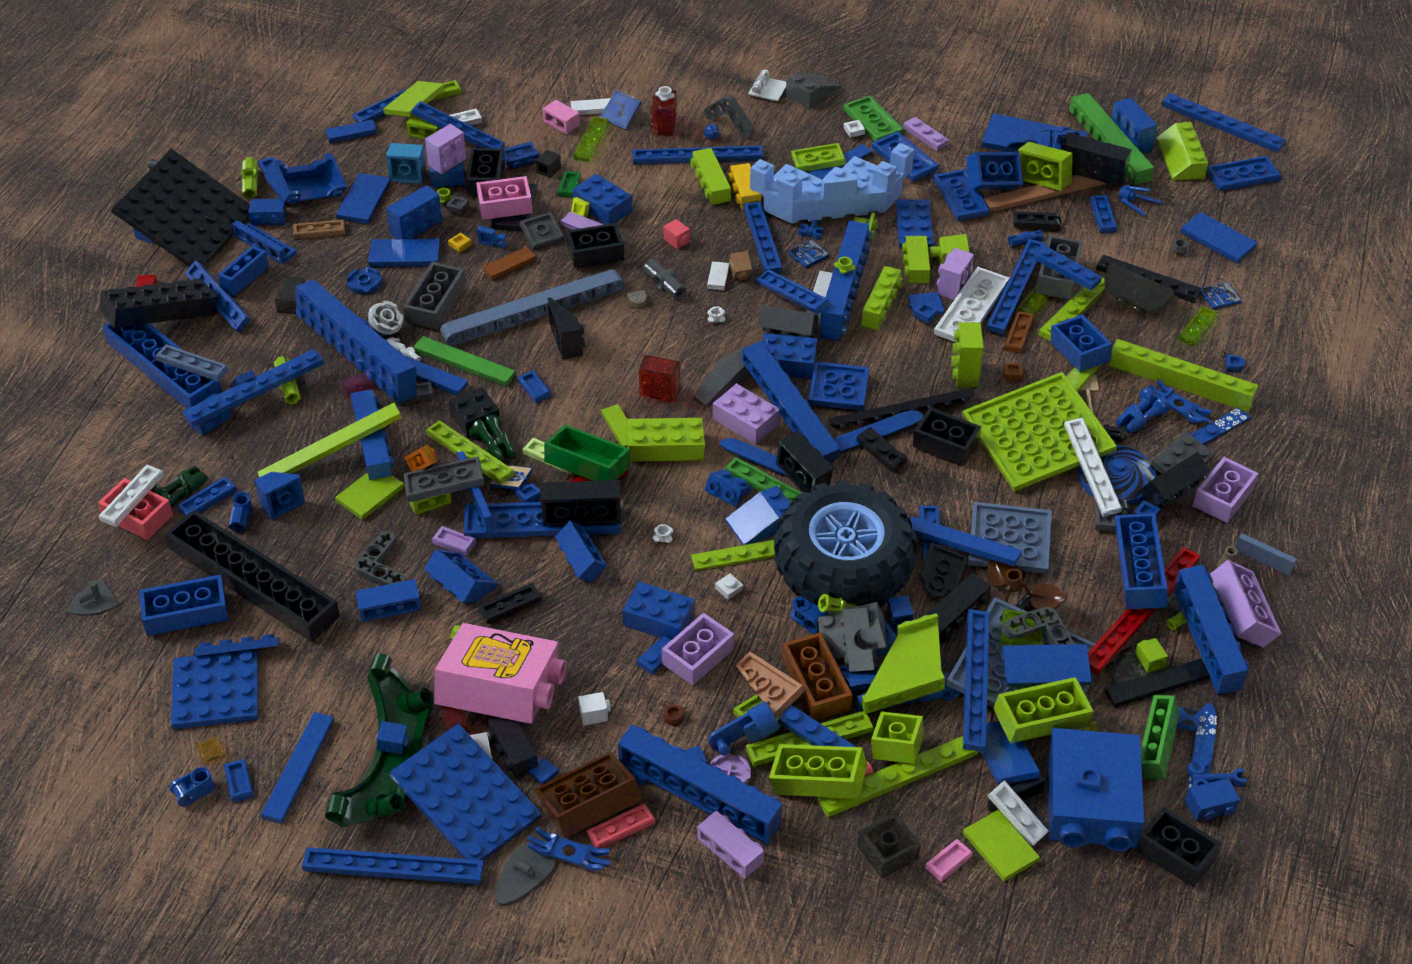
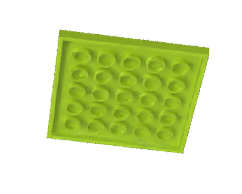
(1028, 433)

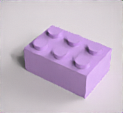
(746, 414)
(1225, 489)
(698, 649)

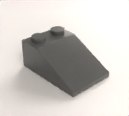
(810, 88)

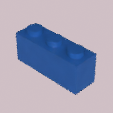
(243, 270)
(580, 551)
(388, 600)

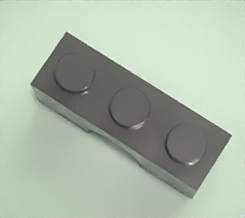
(858, 656)

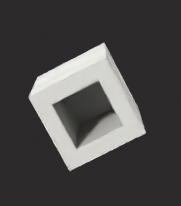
(594, 708)

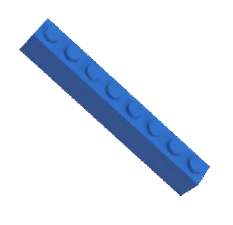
(788, 399)

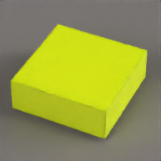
(580, 207)

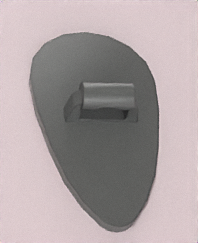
(523, 874)

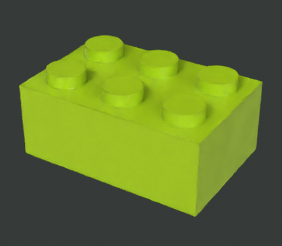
(1046, 166)
(968, 354)

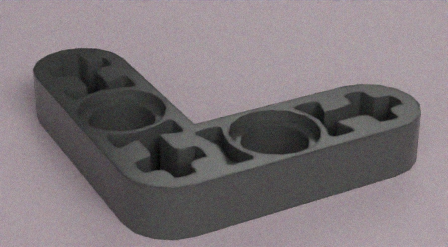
(743, 124)
(374, 562)
(1047, 625)

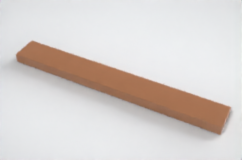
(1036, 193)

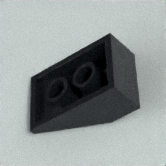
(565, 330)

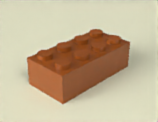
(814, 667)

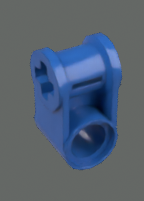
(807, 615)
(193, 786)

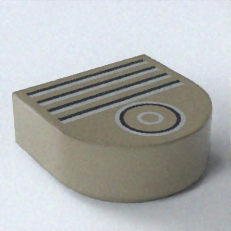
(637, 298)

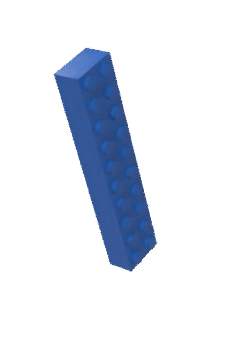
(356, 341)

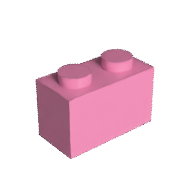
(561, 116)

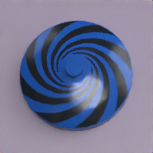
(1127, 472)

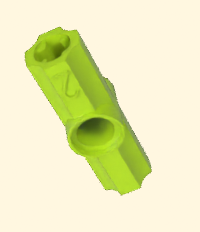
(250, 178)
(290, 388)

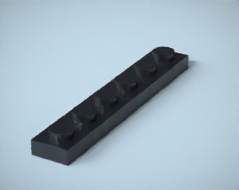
(1183, 290)

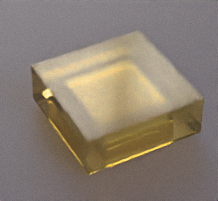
(210, 750)

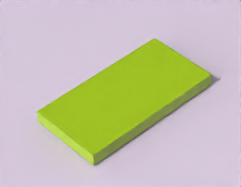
(420, 91)

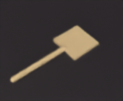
(1091, 385)

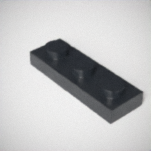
(509, 603)

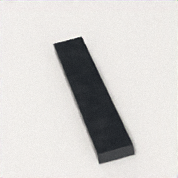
(1157, 682)

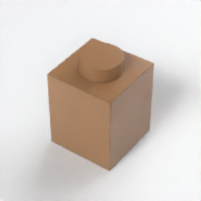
(740, 265)

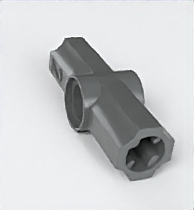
(665, 278)

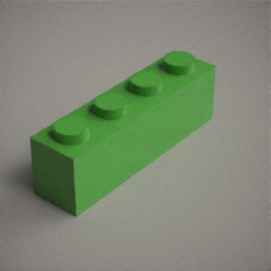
(1159, 737)

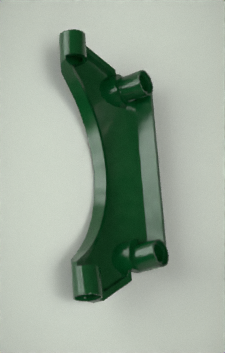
(377, 790)

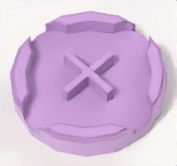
(733, 766)

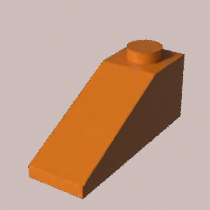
(421, 458)

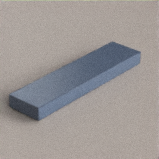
(192, 362)

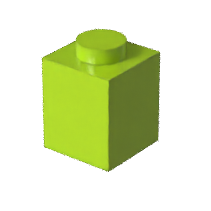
(1151, 655)

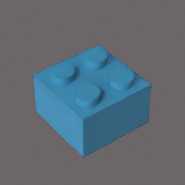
(406, 163)

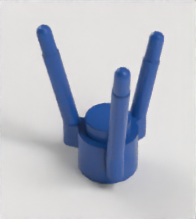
(1127, 193)

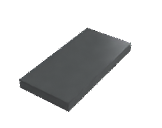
(443, 479)

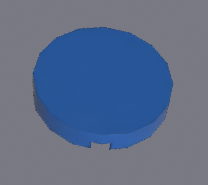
(364, 281)

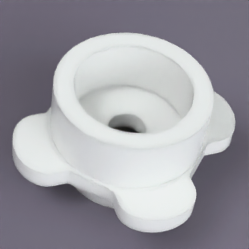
(665, 93)
(716, 315)
(663, 533)

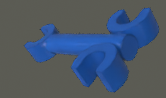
(812, 231)
(1199, 778)

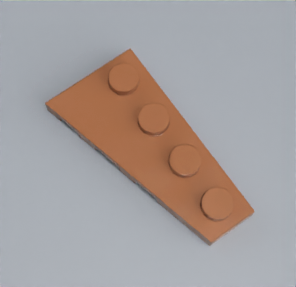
(769, 683)

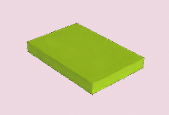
(818, 157)
(368, 495)
(1001, 845)

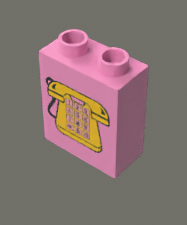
(498, 673)

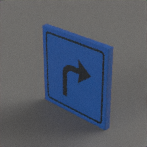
(621, 109)

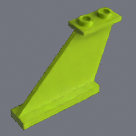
(909, 668)

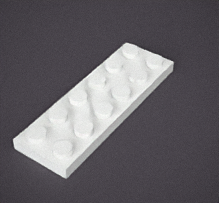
(972, 302)

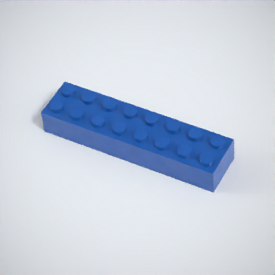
(843, 286)
(140, 347)
(700, 783)

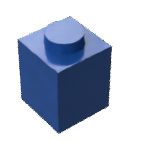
(899, 611)
(392, 737)

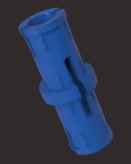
(1024, 237)

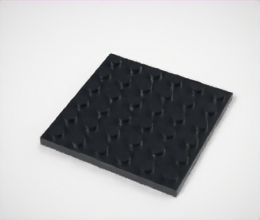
(182, 209)

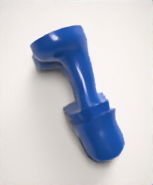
(1134, 416)

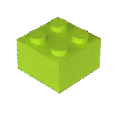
(897, 737)

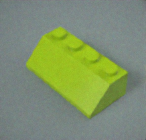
(1183, 152)

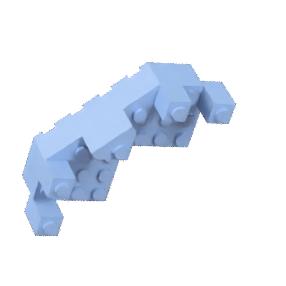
(850, 190)

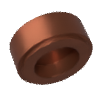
(673, 715)

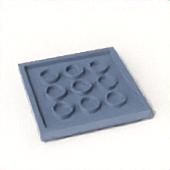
(1015, 527)

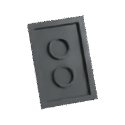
(1179, 450)

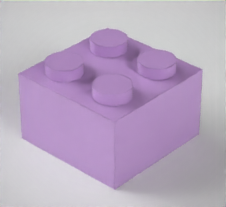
(445, 148)
(954, 273)

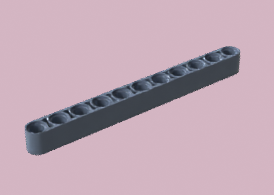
(530, 307)

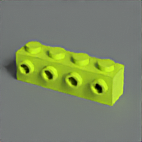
(711, 176)
(881, 297)

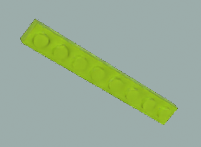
(733, 555)
(900, 775)

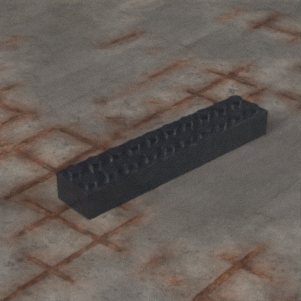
(253, 575)

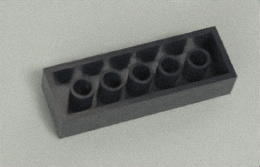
(157, 303)

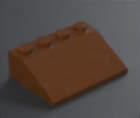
(588, 794)

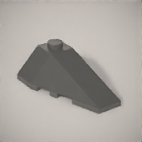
(722, 377)

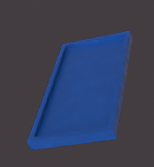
(1006, 129)

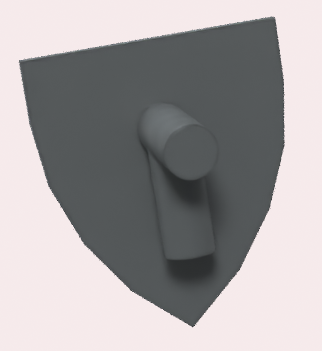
(93, 600)

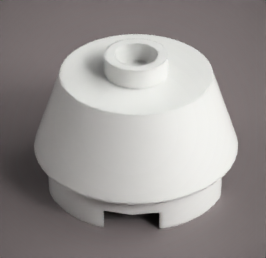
(385, 318)

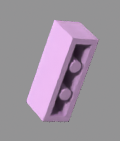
(730, 844)

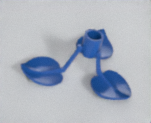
(1060, 129)

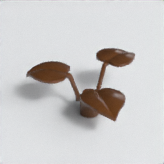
(1043, 594)

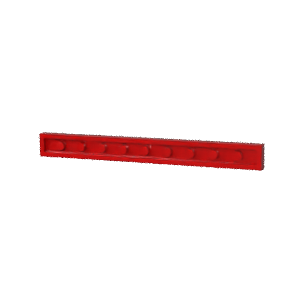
(1133, 619)

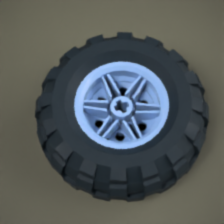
(845, 544)

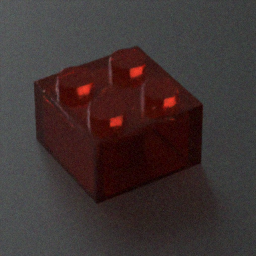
(664, 115)
(659, 378)

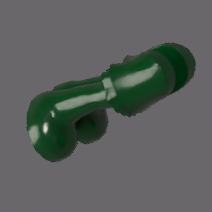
(502, 443)
(188, 480)

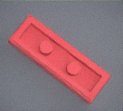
(620, 826)

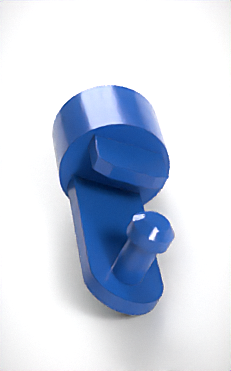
(755, 724)

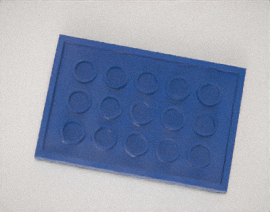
(465, 794)

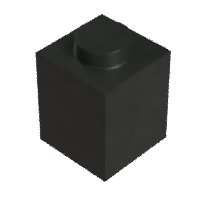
(548, 163)

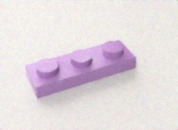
(925, 133)

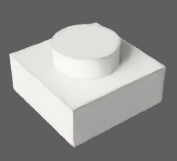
(854, 128)
(729, 586)

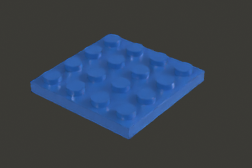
(215, 689)

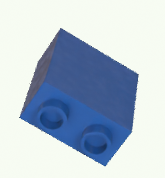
(1086, 816)

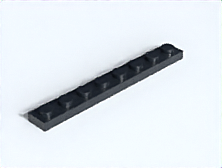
(894, 409)

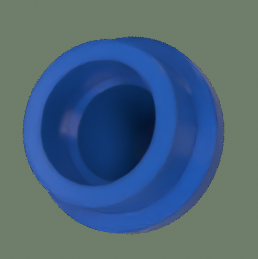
(711, 131)

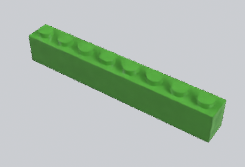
(1104, 129)

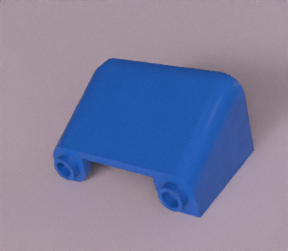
(308, 181)

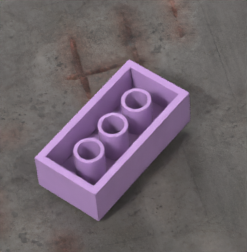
(1245, 604)

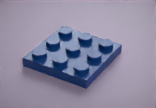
(838, 386)

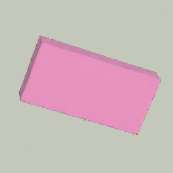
(949, 860)

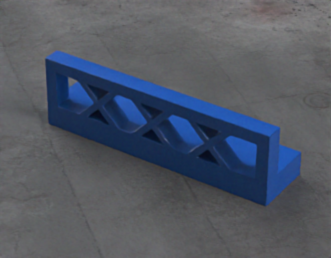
(254, 236)

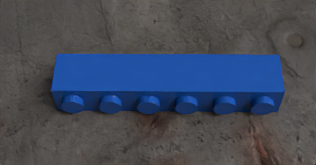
(374, 449)

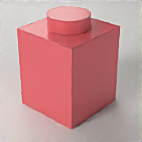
(676, 234)

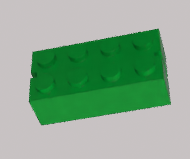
(586, 454)

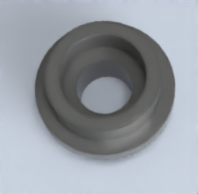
(1180, 246)

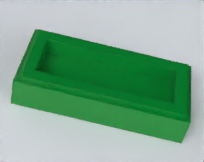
(569, 181)

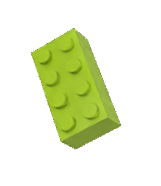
(665, 439)
(1039, 708)
(818, 771)

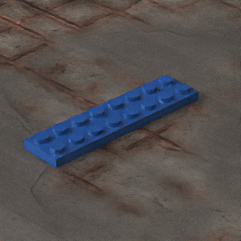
(520, 521)

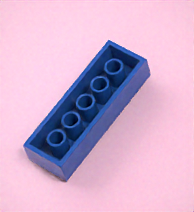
(1141, 561)
(1211, 629)

